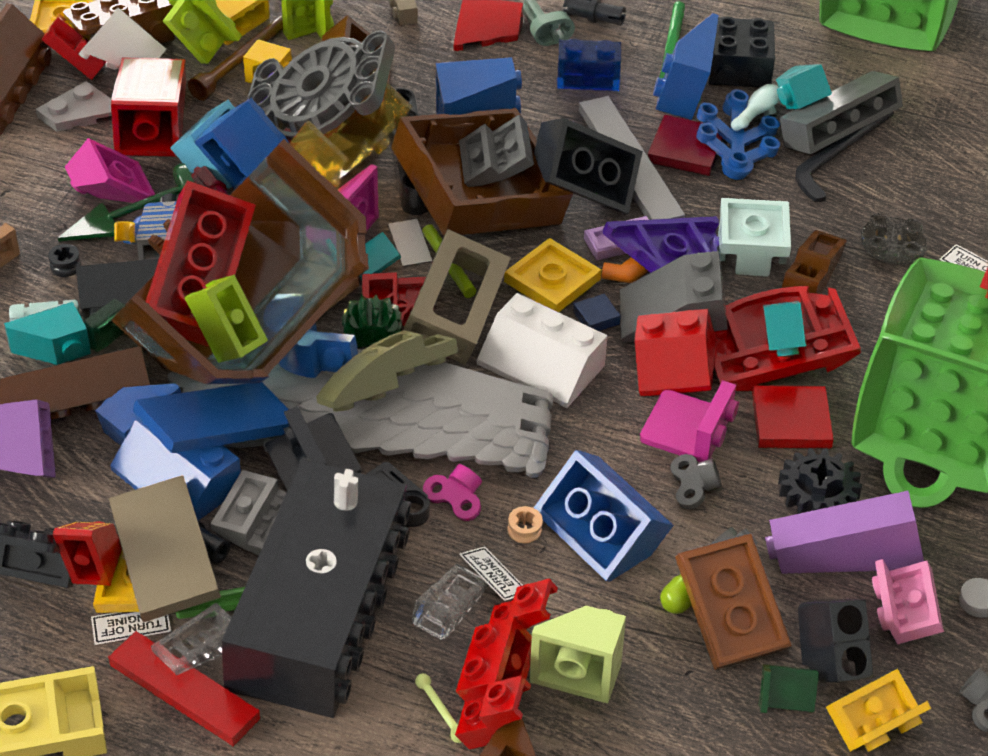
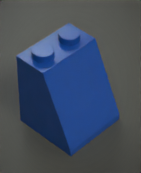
(477, 86)

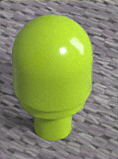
(675, 596)

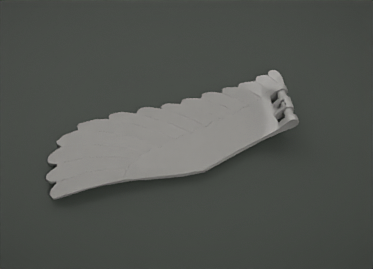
(430, 414)

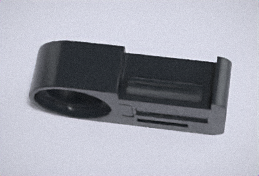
(413, 492)

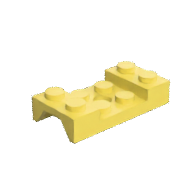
(59, 715)

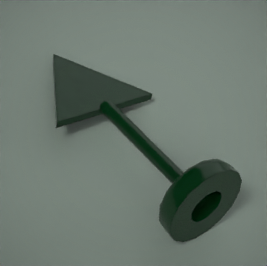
(100, 222)

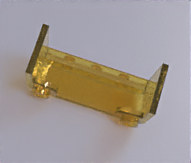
(353, 140)

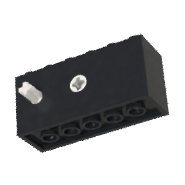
(316, 589)

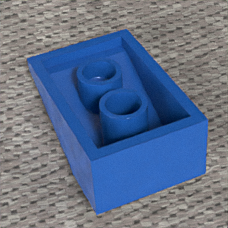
(687, 70)

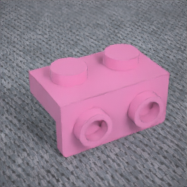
(908, 601)

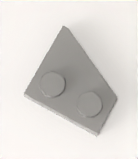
(75, 108)

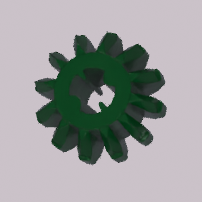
(371, 320)

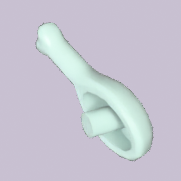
(760, 102)

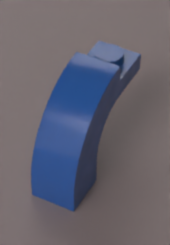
(319, 353)

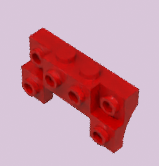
(499, 664)

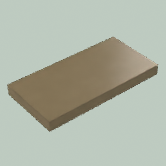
(163, 548)

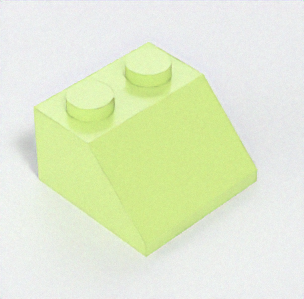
(579, 652)

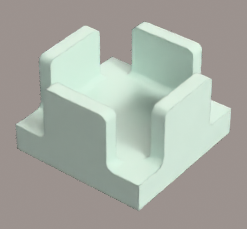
(754, 233)

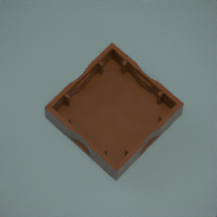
(432, 160)

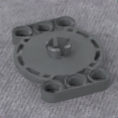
(324, 83)

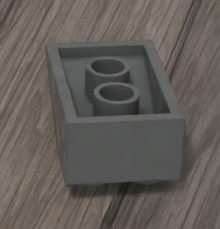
(679, 286)

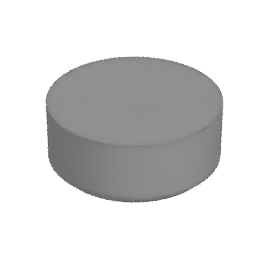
(974, 597)

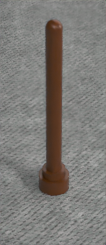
(204, 84)

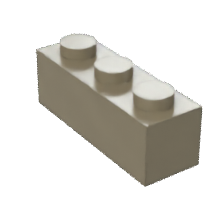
(405, 11)

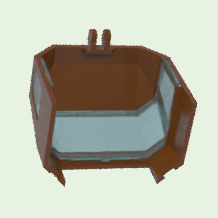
(292, 268)

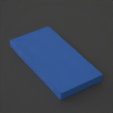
(213, 416)

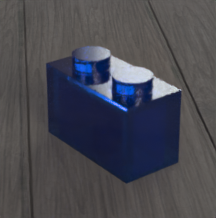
(589, 65)

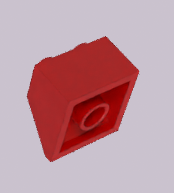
(675, 352)

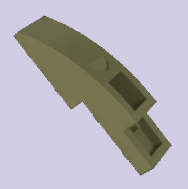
(377, 368)

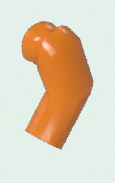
(626, 272)

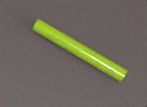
(455, 271)

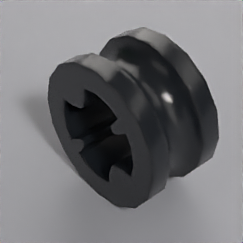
(59, 254)

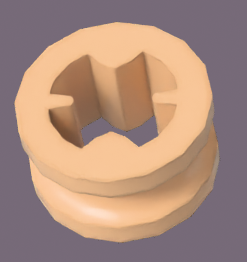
(525, 514)

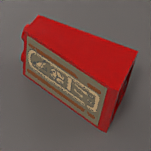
(148, 106)

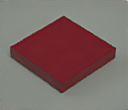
(678, 147)

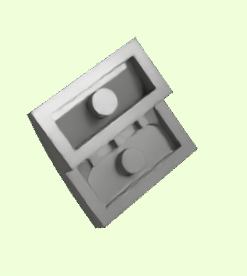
(249, 511)

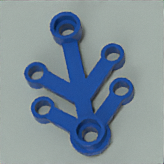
(735, 162)

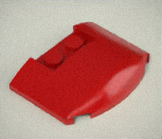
(744, 352)

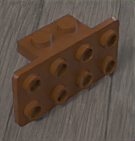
(148, 14)

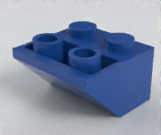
(239, 141)

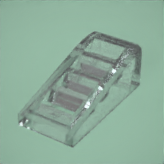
(446, 603)
(202, 625)

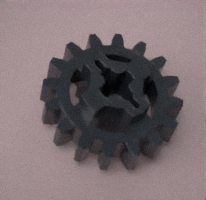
(801, 478)

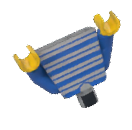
(146, 225)

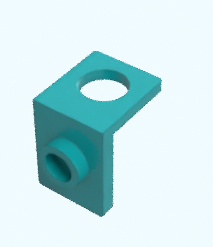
(380, 254)

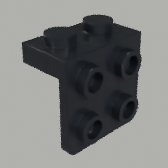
(743, 52)
(31, 555)

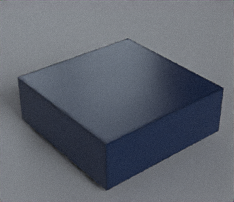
(597, 312)

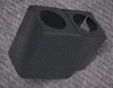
(830, 622)

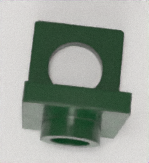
(788, 688)

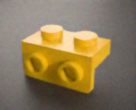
(875, 710)

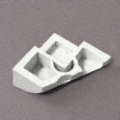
(119, 39)

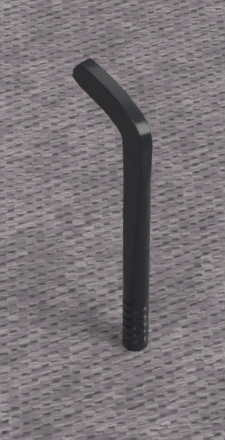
(804, 170)

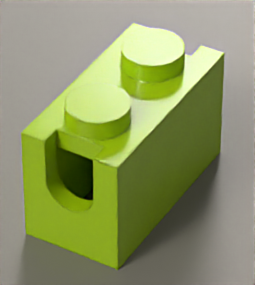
(226, 319)

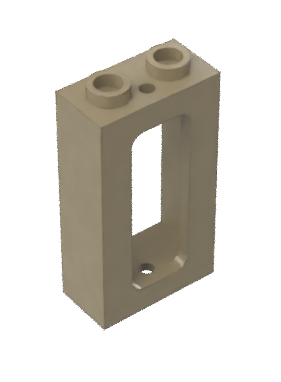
(474, 258)

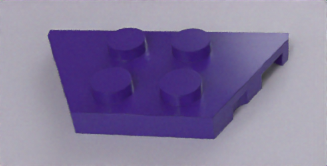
(663, 240)

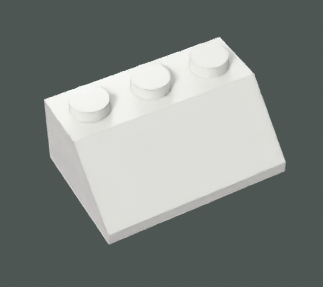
(543, 349)

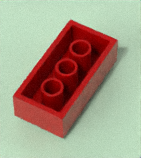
(199, 247)

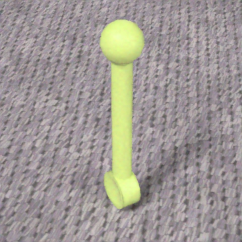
(423, 682)

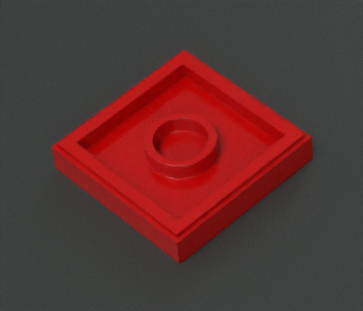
(792, 417)

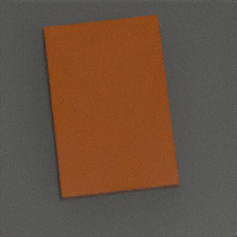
(733, 601)

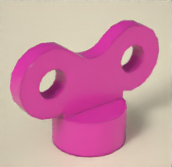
(456, 491)

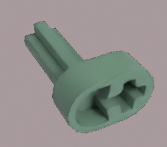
(544, 25)

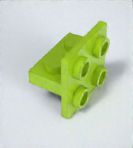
(306, 17)
(200, 27)

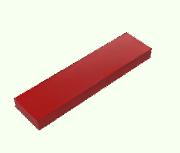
(188, 692)

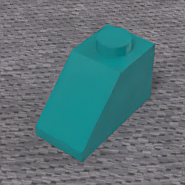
(802, 86)
(784, 327)
(49, 335)

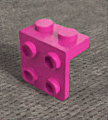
(690, 424)

